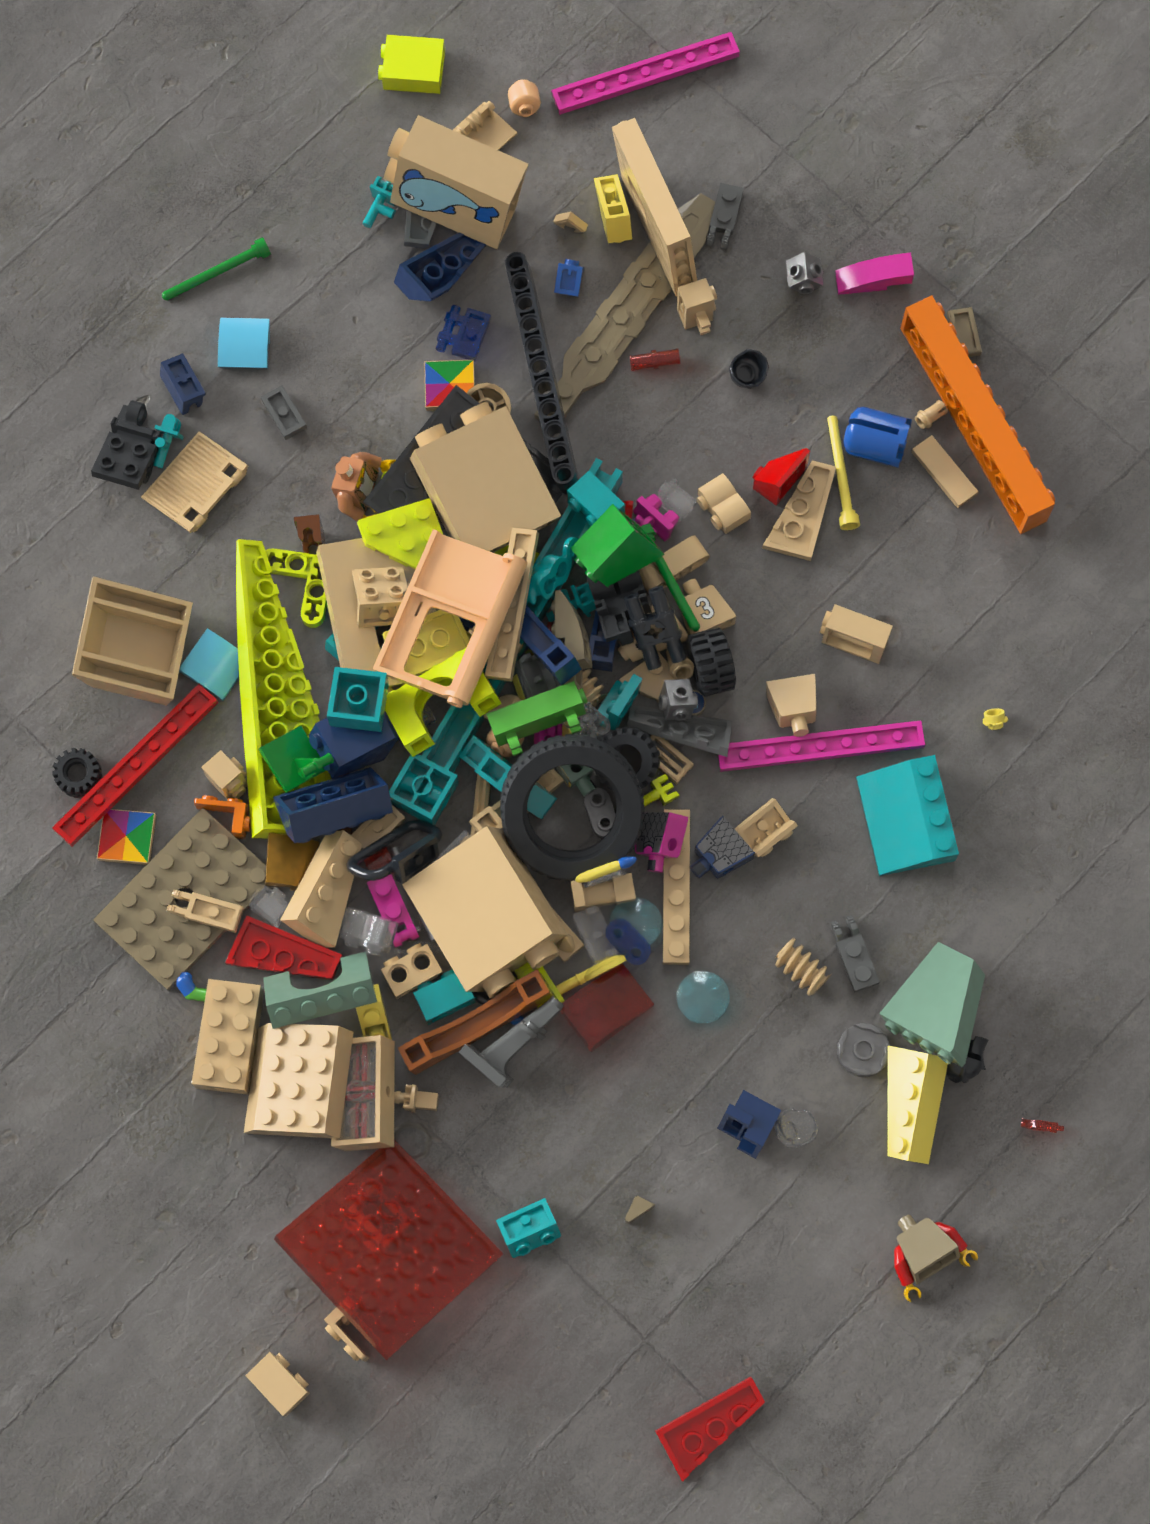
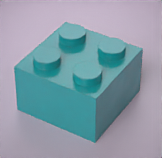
(358, 699)

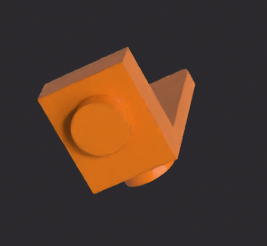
(241, 820)

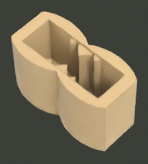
(723, 503)

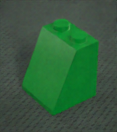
(614, 548)

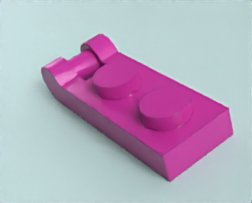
(392, 907)

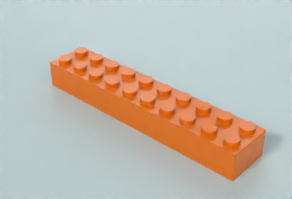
(977, 414)

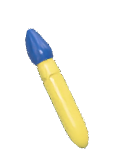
(622, 863)

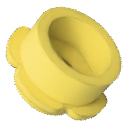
(994, 718)

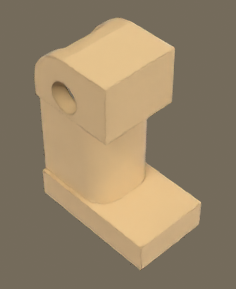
(603, 894)

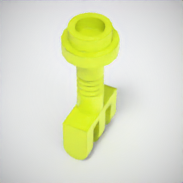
(660, 792)

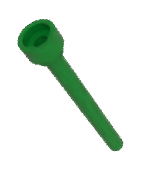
(257, 250)
(673, 586)

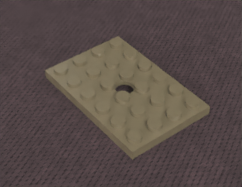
(198, 859)

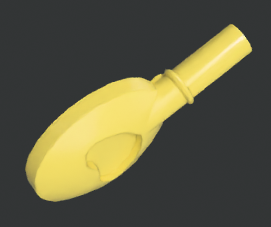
(589, 974)

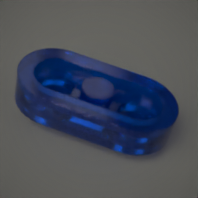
(630, 939)

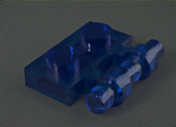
(470, 335)

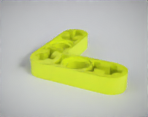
(307, 572)

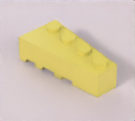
(913, 1102)

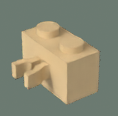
(696, 305)

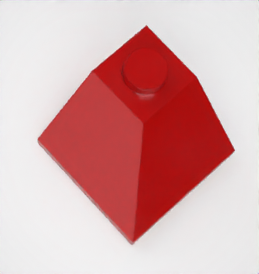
(780, 475)

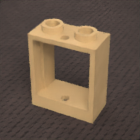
(855, 633)

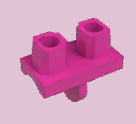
(647, 513)

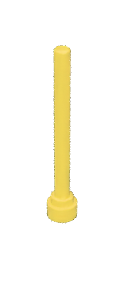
(849, 518)

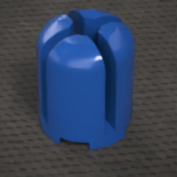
(876, 436)

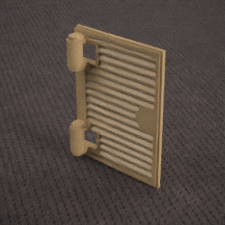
(195, 482)

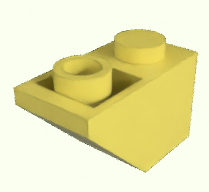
(374, 1017)

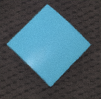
(243, 342)
(212, 664)

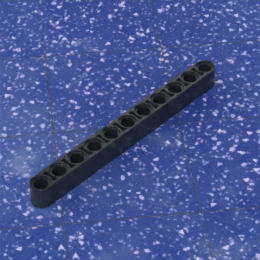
(541, 361)

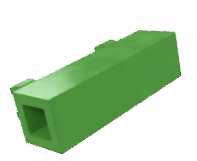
(538, 714)

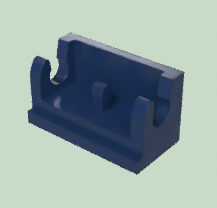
(181, 383)

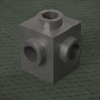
(804, 273)
(677, 699)

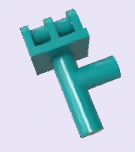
(381, 195)
(169, 428)
(582, 599)

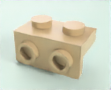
(766, 828)

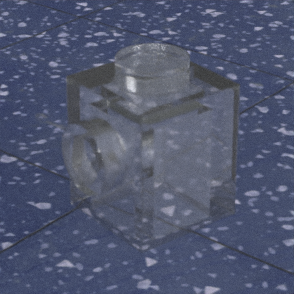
(269, 905)

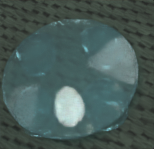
(642, 916)
(703, 997)

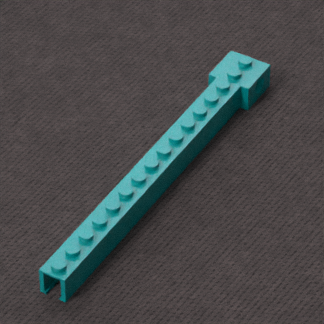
(429, 779)

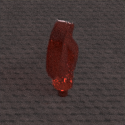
(1041, 1125)

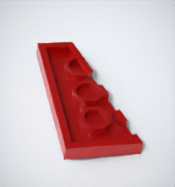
(275, 950)
(704, 1428)

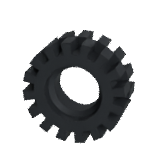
(70, 759)

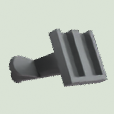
(495, 1058)

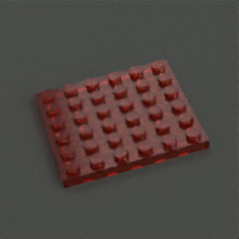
(388, 1248)

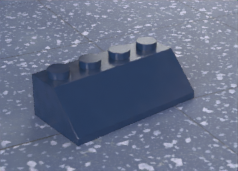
(333, 805)

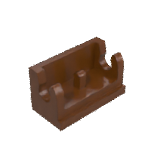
(309, 531)

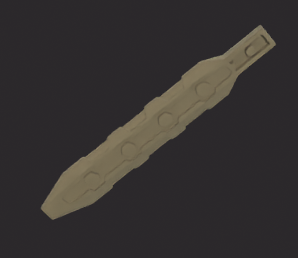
(625, 312)

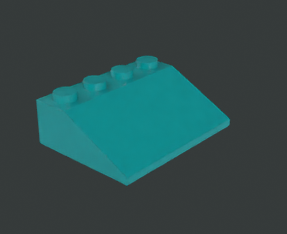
(907, 816)

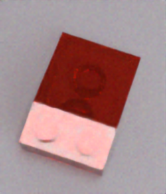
(606, 1006)

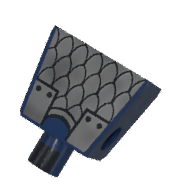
(721, 851)

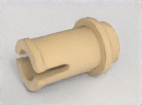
(925, 418)

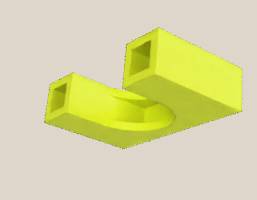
(407, 703)

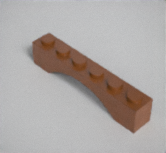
(505, 1007)

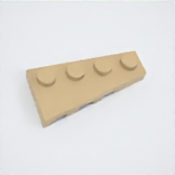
(800, 521)

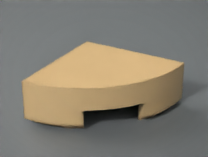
(570, 220)

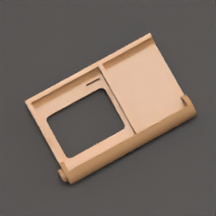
(462, 583)

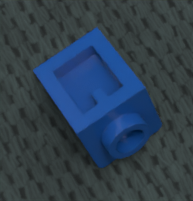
(569, 278)

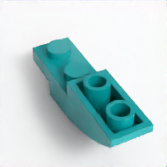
(494, 769)

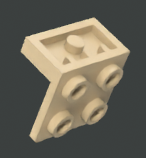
(378, 594)
(334, 1321)

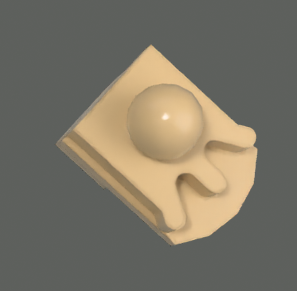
(416, 1099)

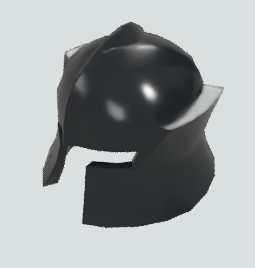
(973, 1064)

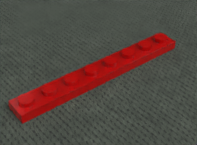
(135, 765)

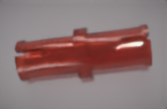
(654, 359)

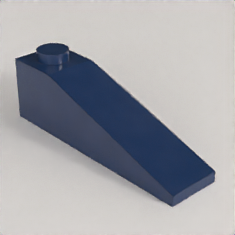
(437, 268)

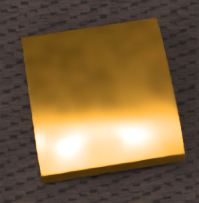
(287, 860)

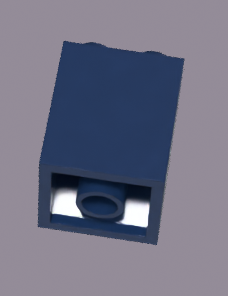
(352, 747)

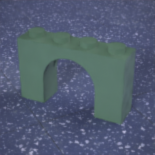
(293, 1005)

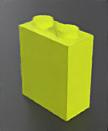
(412, 64)

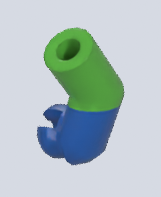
(188, 988)

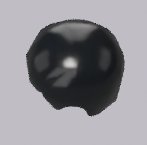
(749, 369)

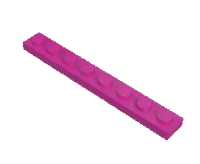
(645, 73)
(823, 746)

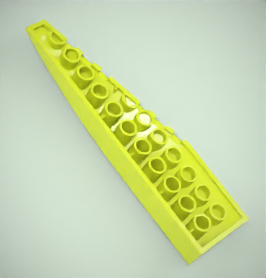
(271, 682)

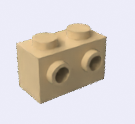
(226, 775)
(278, 1383)

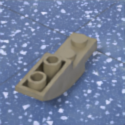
(572, 633)

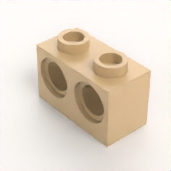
(414, 975)

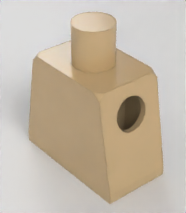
(793, 702)

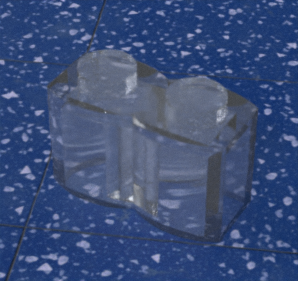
(368, 931)

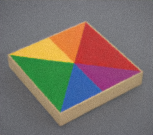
(442, 378)
(126, 837)

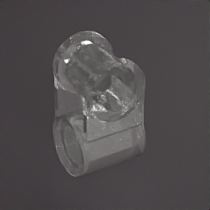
(592, 723)

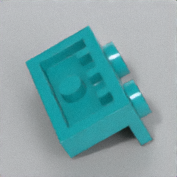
(620, 700)
(529, 1228)

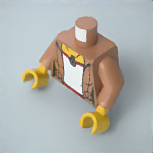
(355, 480)

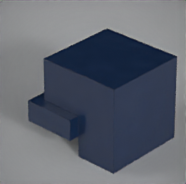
(749, 1122)

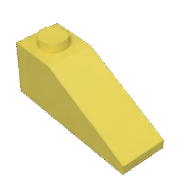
(613, 209)

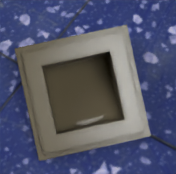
(637, 1209)

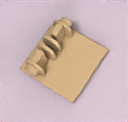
(486, 127)

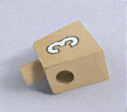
(707, 607)

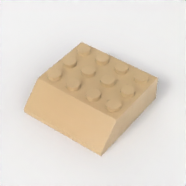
(132, 641)
(299, 1081)

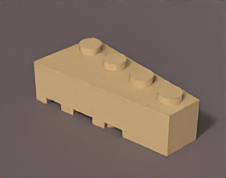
(323, 892)

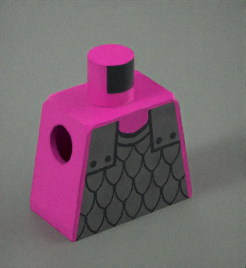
(661, 838)

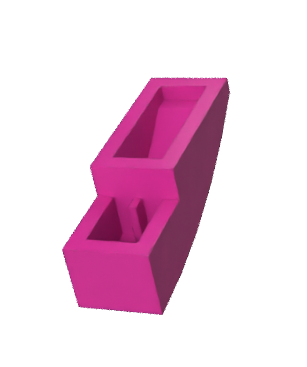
(875, 274)

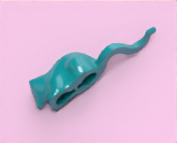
(551, 572)

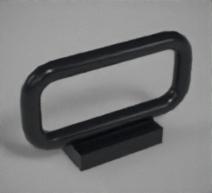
(406, 863)

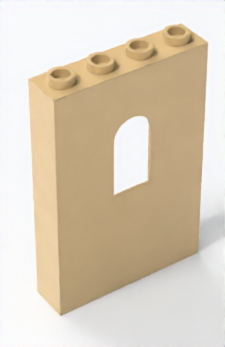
(654, 205)
(355, 645)

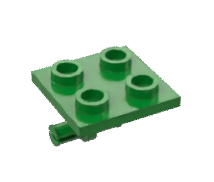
(294, 759)

